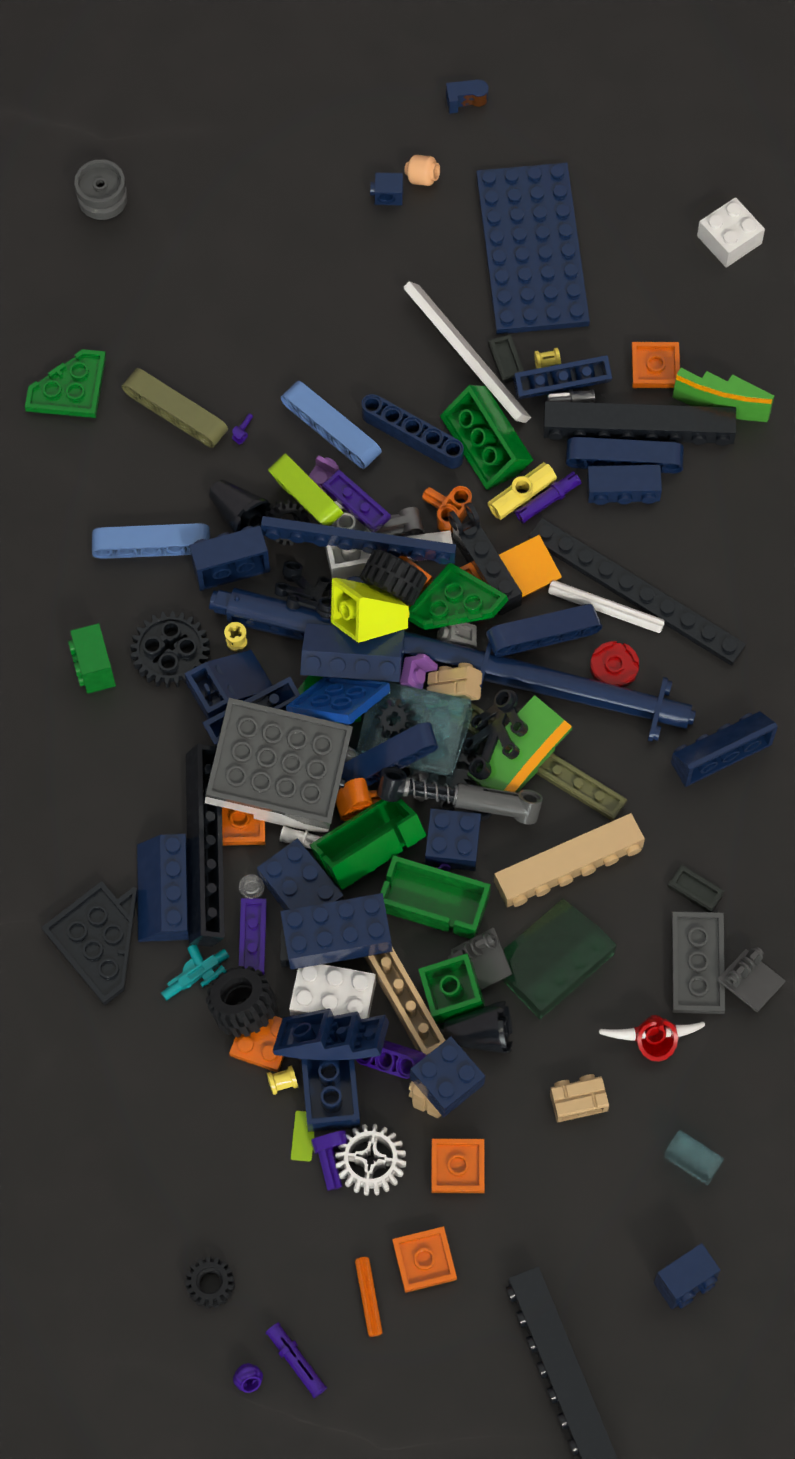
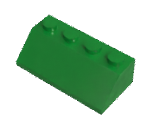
(487, 436)

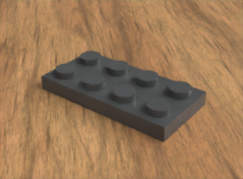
(697, 962)

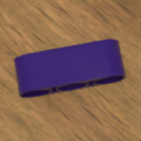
(394, 1059)

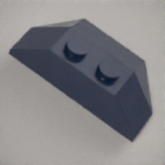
(276, 696)

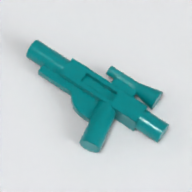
(196, 969)

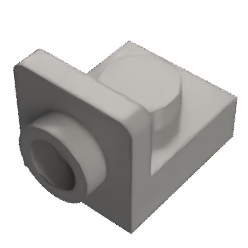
(460, 634)

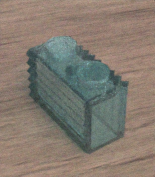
(693, 1157)

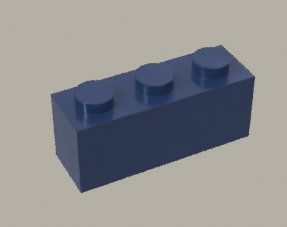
(624, 484)

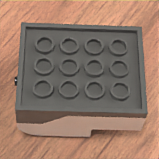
(278, 765)

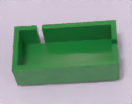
(367, 841)
(435, 897)

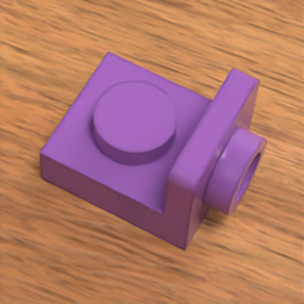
(323, 470)
(415, 670)

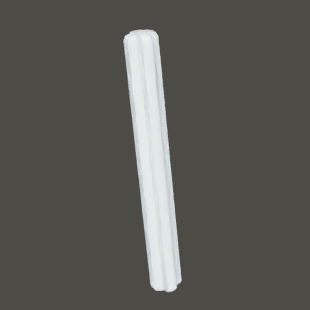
(606, 606)

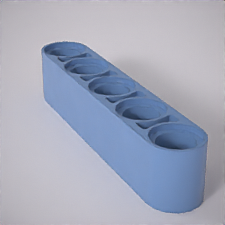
(331, 424)
(147, 540)

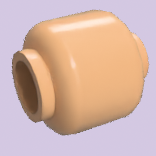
(422, 170)

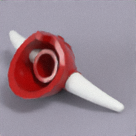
(654, 1036)

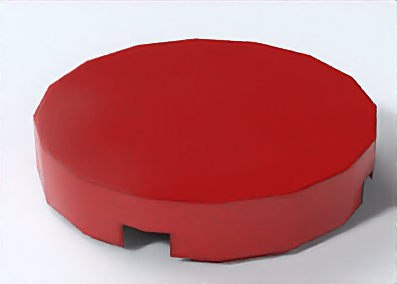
(614, 664)

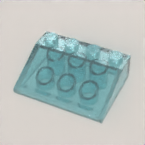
(446, 713)

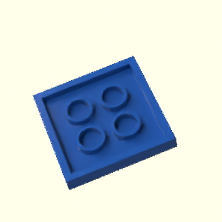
(339, 699)

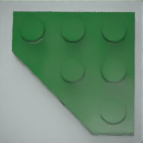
(70, 387)
(455, 599)

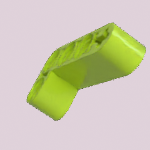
(305, 490)

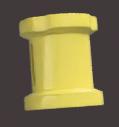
(547, 358)
(232, 630)
(282, 1080)

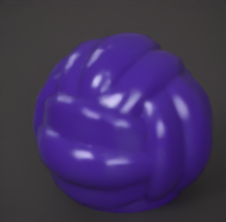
(248, 1378)

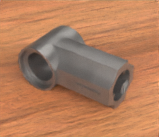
(405, 523)

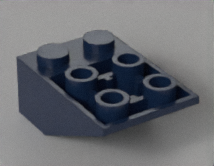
(225, 678)

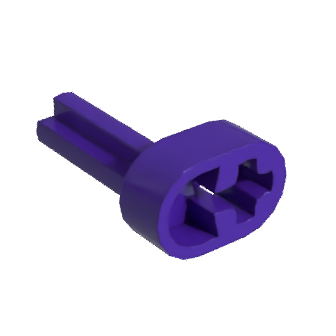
(325, 1148)

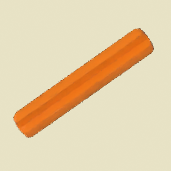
(368, 1296)

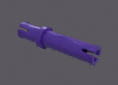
(552, 494)
(289, 1350)

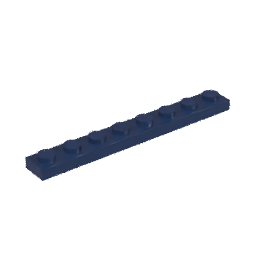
(356, 539)

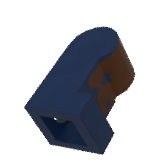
(466, 94)

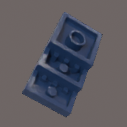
(331, 1037)

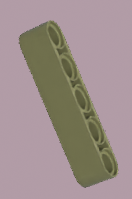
(174, 407)

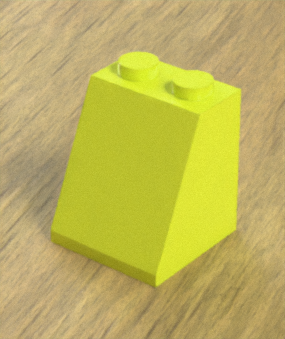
(366, 610)

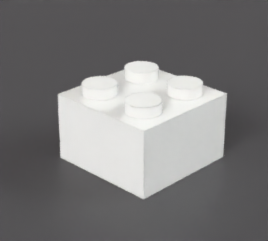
(730, 232)

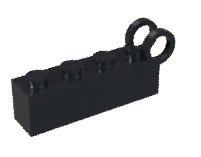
(480, 552)

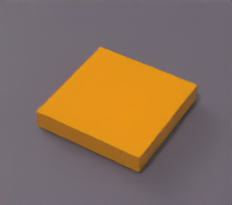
(530, 565)

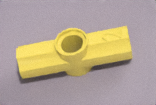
(532, 482)

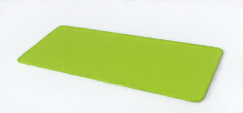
(301, 1142)

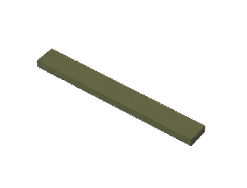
(573, 781)

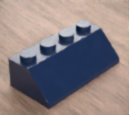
(335, 654)
(724, 747)
(163, 888)

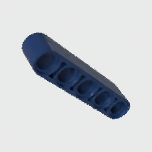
(418, 440)
(618, 452)
(544, 630)
(394, 752)

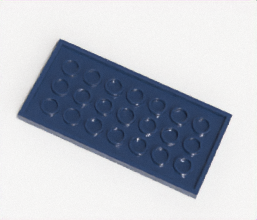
(532, 248)

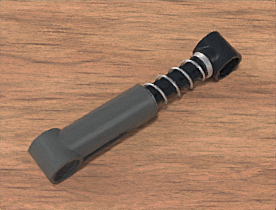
(522, 805)

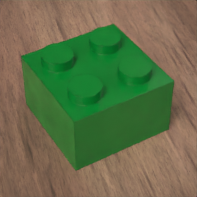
(91, 658)
(451, 988)

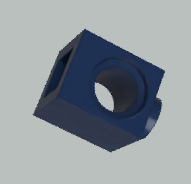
(387, 189)

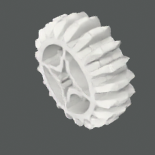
(359, 1159)

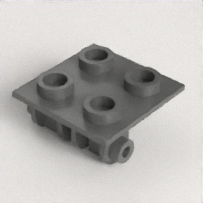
(486, 956)
(751, 979)

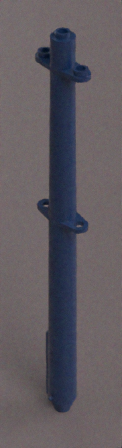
(275, 617)

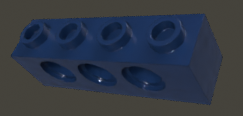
(562, 377)

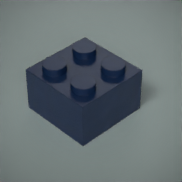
(453, 839)
(447, 1076)
(687, 1276)

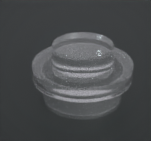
(251, 887)

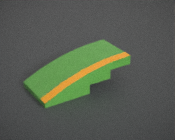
(713, 391)
(544, 733)

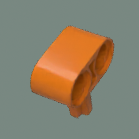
(448, 503)
(355, 798)

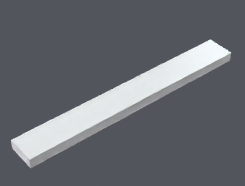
(467, 352)

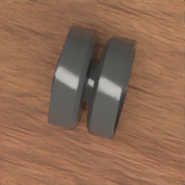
(101, 189)

